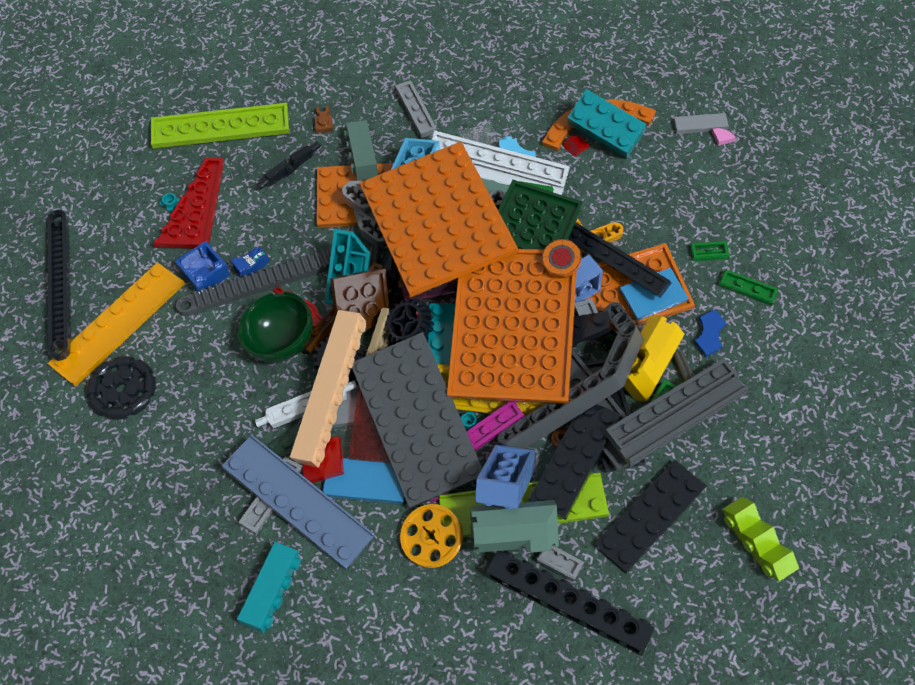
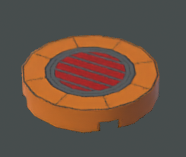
(561, 258)

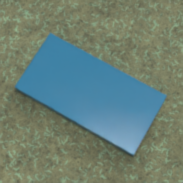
(365, 482)

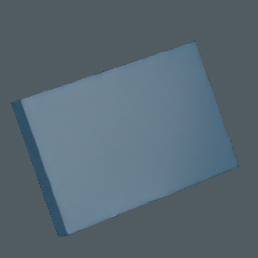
(644, 303)

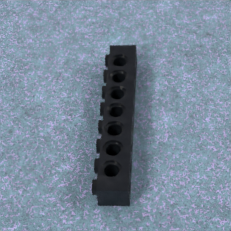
(575, 612)

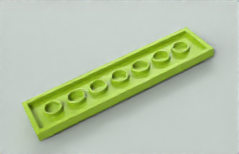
(219, 125)

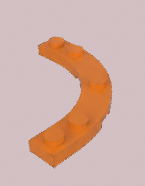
(561, 129)

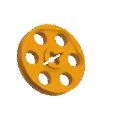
(422, 538)

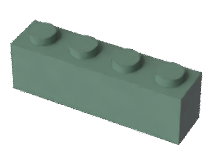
(362, 152)

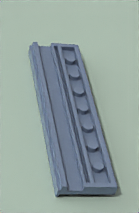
(298, 502)

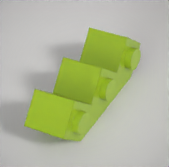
(760, 539)

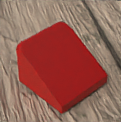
(575, 145)

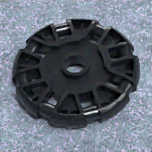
(112, 380)

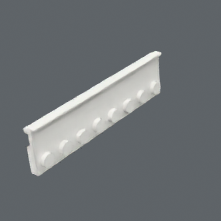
(505, 165)

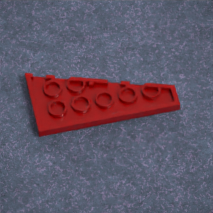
(195, 212)

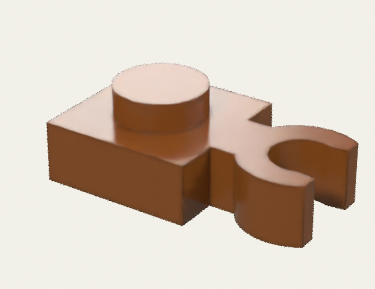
(323, 121)

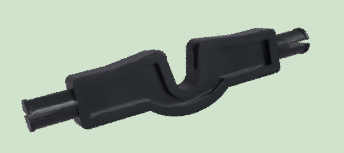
(284, 170)

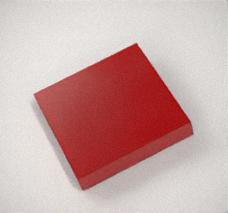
(330, 466)

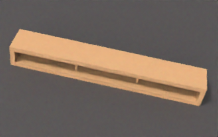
(328, 389)

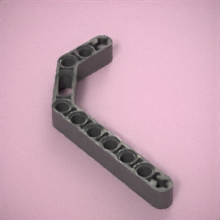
(585, 393)

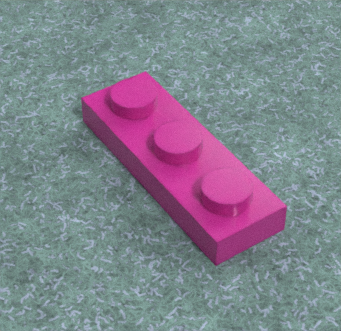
(494, 424)

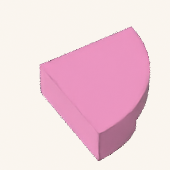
(723, 136)

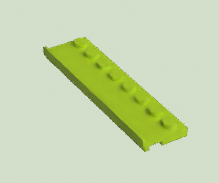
(589, 505)

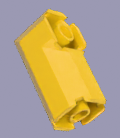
(655, 353)

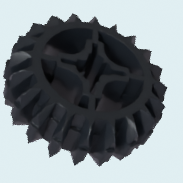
(405, 317)

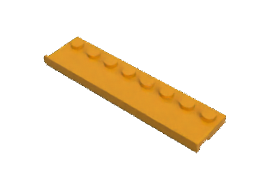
(117, 323)

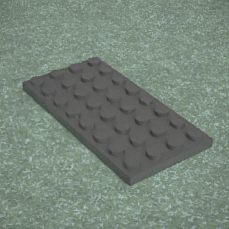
(417, 420)

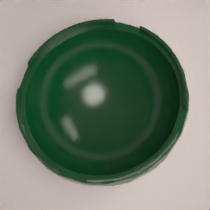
(275, 327)

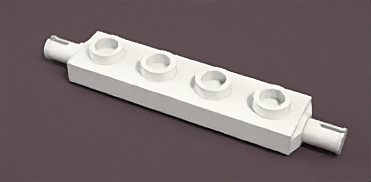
(292, 409)

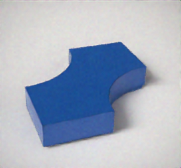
(711, 326)

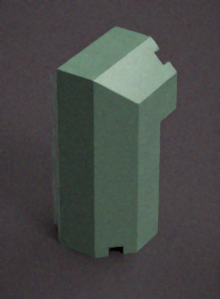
(529, 526)

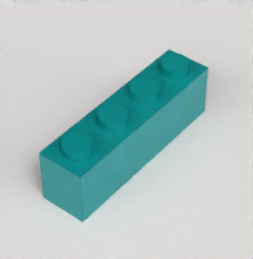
(269, 588)

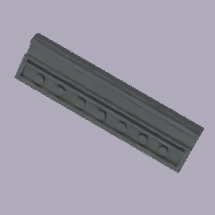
(676, 412)

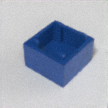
(202, 267)

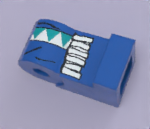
(250, 262)

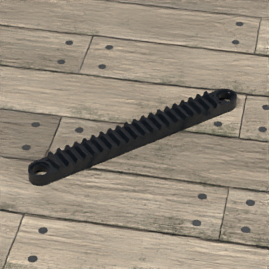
(59, 286)

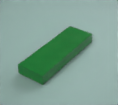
(748, 287)

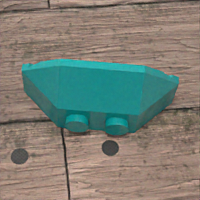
(346, 257)

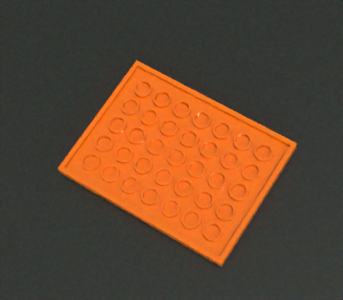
(438, 218)
(513, 332)

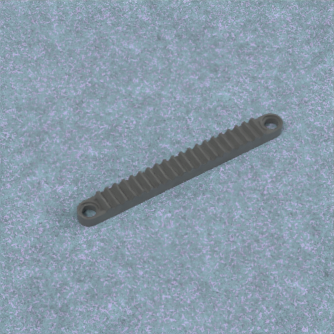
(255, 283)

